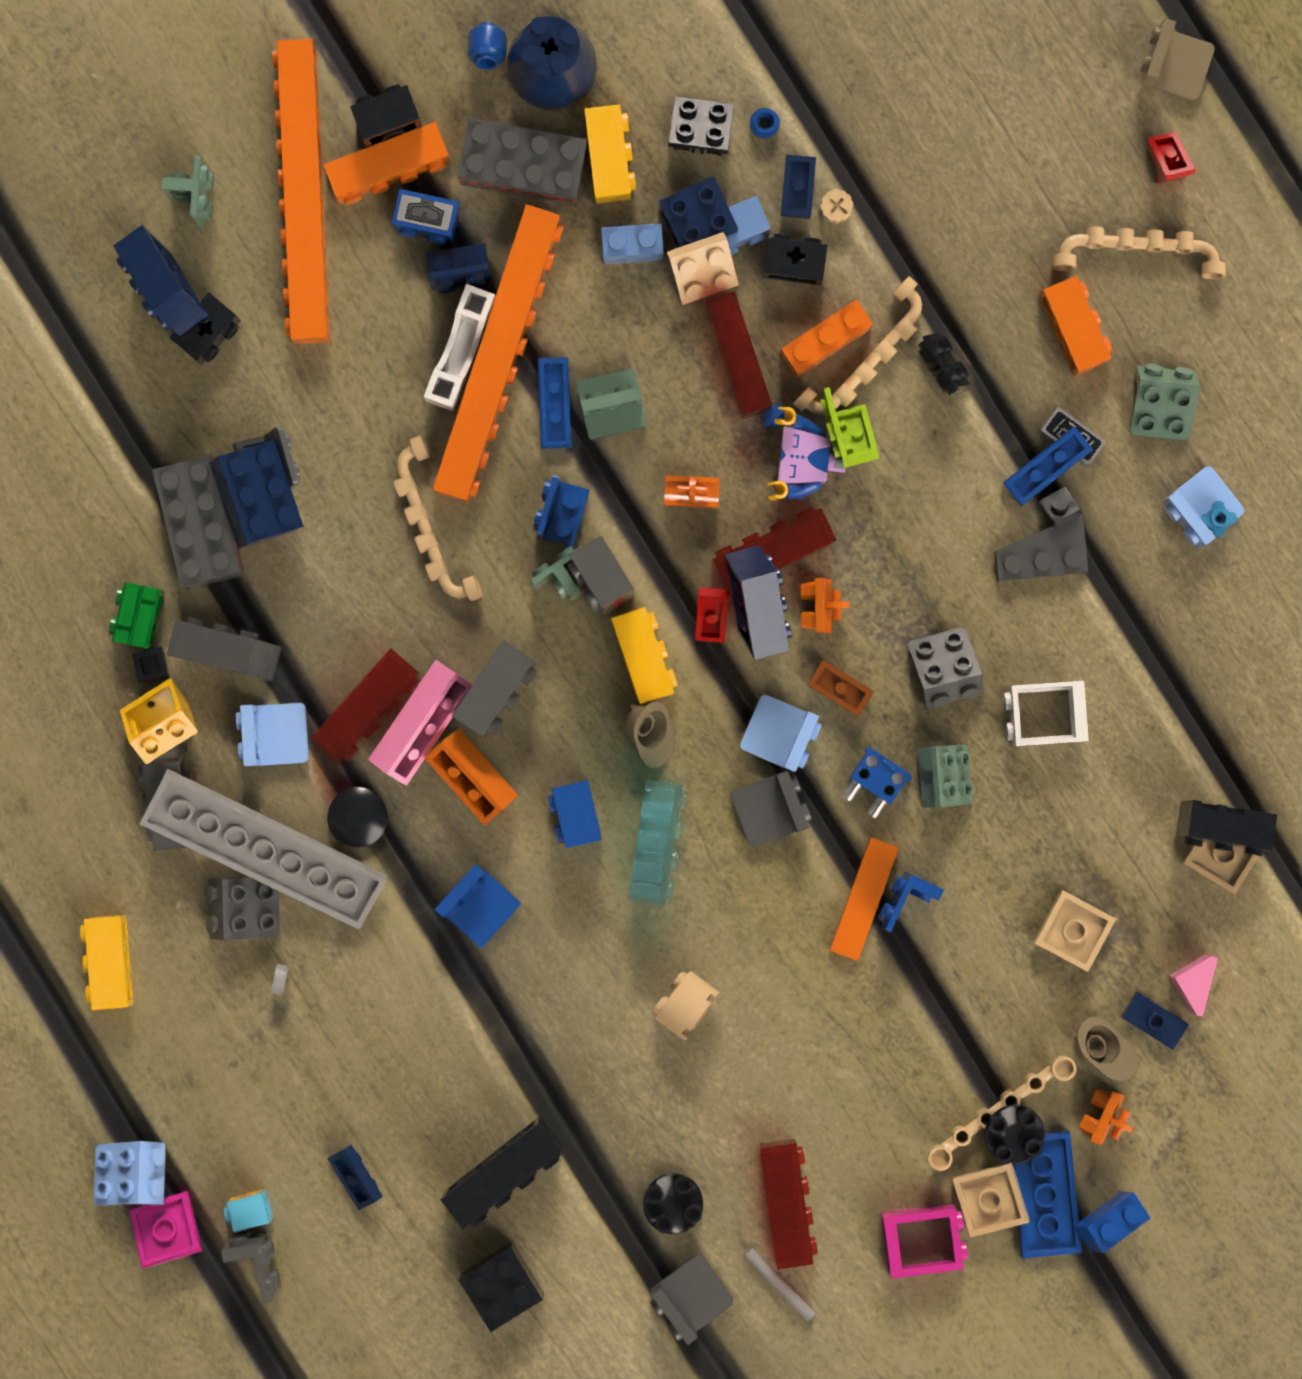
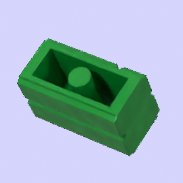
(136, 615)

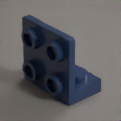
(697, 213)
(458, 267)

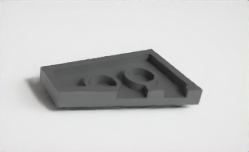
(1045, 554)

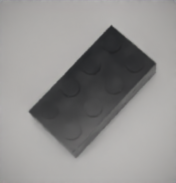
(502, 1172)

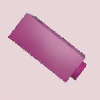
(892, 1247)

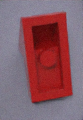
(1169, 157)
(711, 615)

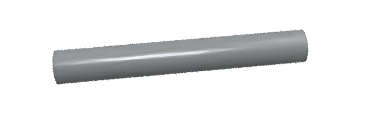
(779, 1284)

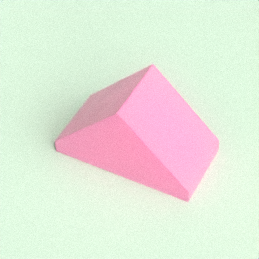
(1195, 982)

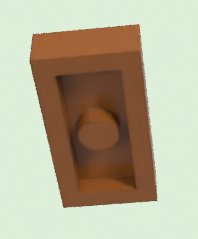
(840, 688)

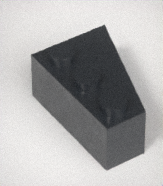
(1226, 827)

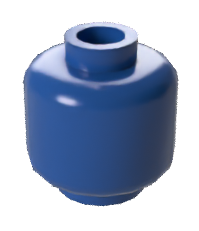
(487, 45)

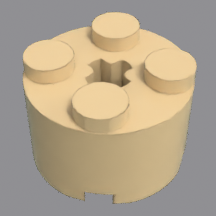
(686, 1004)

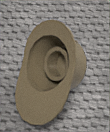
(651, 732)
(1105, 1049)

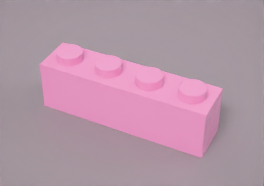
(420, 723)

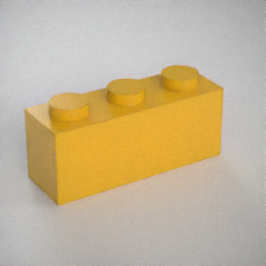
(609, 154)
(644, 655)
(107, 962)

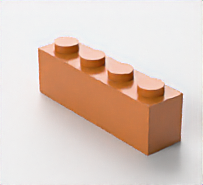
(387, 163)

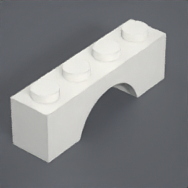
(461, 349)

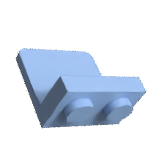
(1195, 499)
(780, 733)
(273, 734)
(129, 1173)

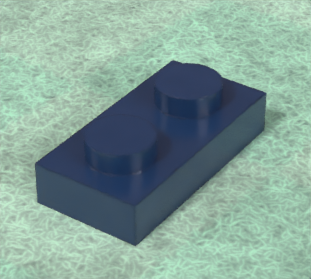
(798, 186)
(355, 1177)

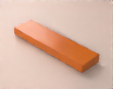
(864, 899)

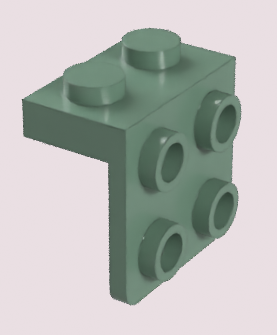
(1164, 402)

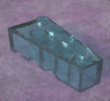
(655, 842)

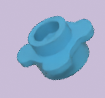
(1227, 519)

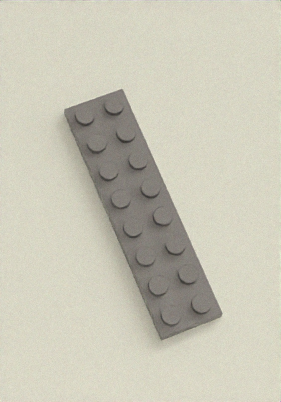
(263, 849)

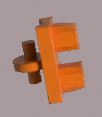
(691, 492)
(827, 605)
(1099, 1129)

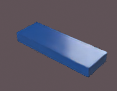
(554, 403)
(1048, 466)

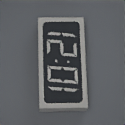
(1061, 422)

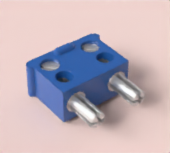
(881, 774)

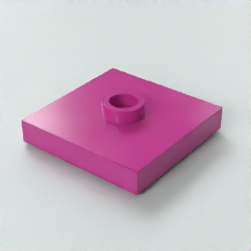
(165, 1230)

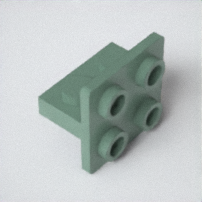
(193, 191)
(611, 404)
(563, 583)
(945, 776)

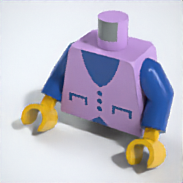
(802, 458)

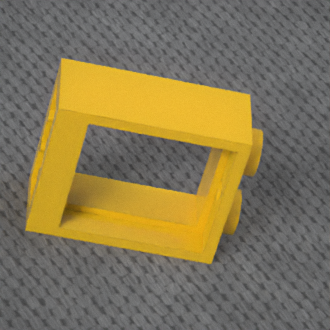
(167, 713)

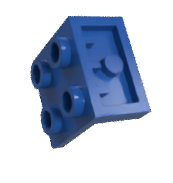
(561, 513)
(901, 889)
(478, 905)

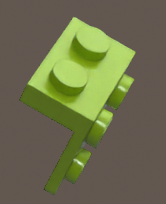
(849, 432)

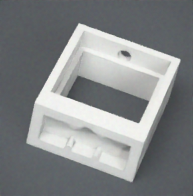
(1077, 713)

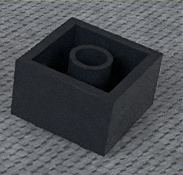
(385, 115)
(501, 1286)

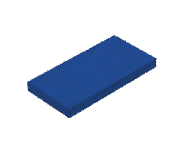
(1050, 1200)

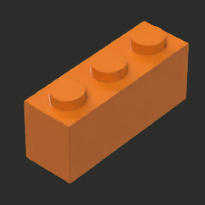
(1076, 325)
(826, 339)
(471, 776)

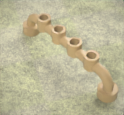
(1153, 242)
(883, 351)
(417, 514)
(940, 1155)

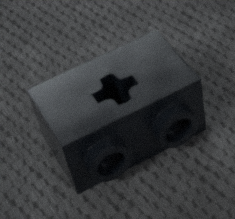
(779, 264)
(222, 323)

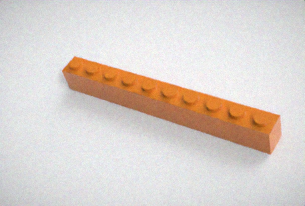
(302, 191)
(497, 354)

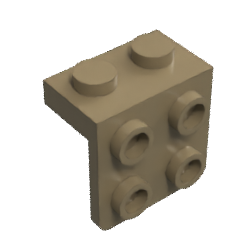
(1176, 62)

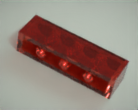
(738, 355)
(785, 542)
(365, 706)
(786, 1203)

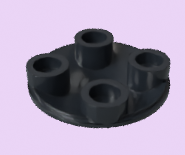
(357, 817)
(1014, 1134)
(673, 1203)

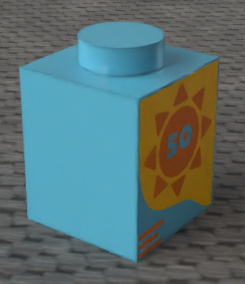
(248, 1210)

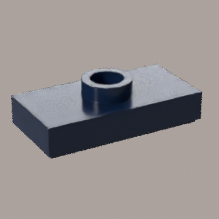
(1154, 1020)

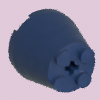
(551, 77)

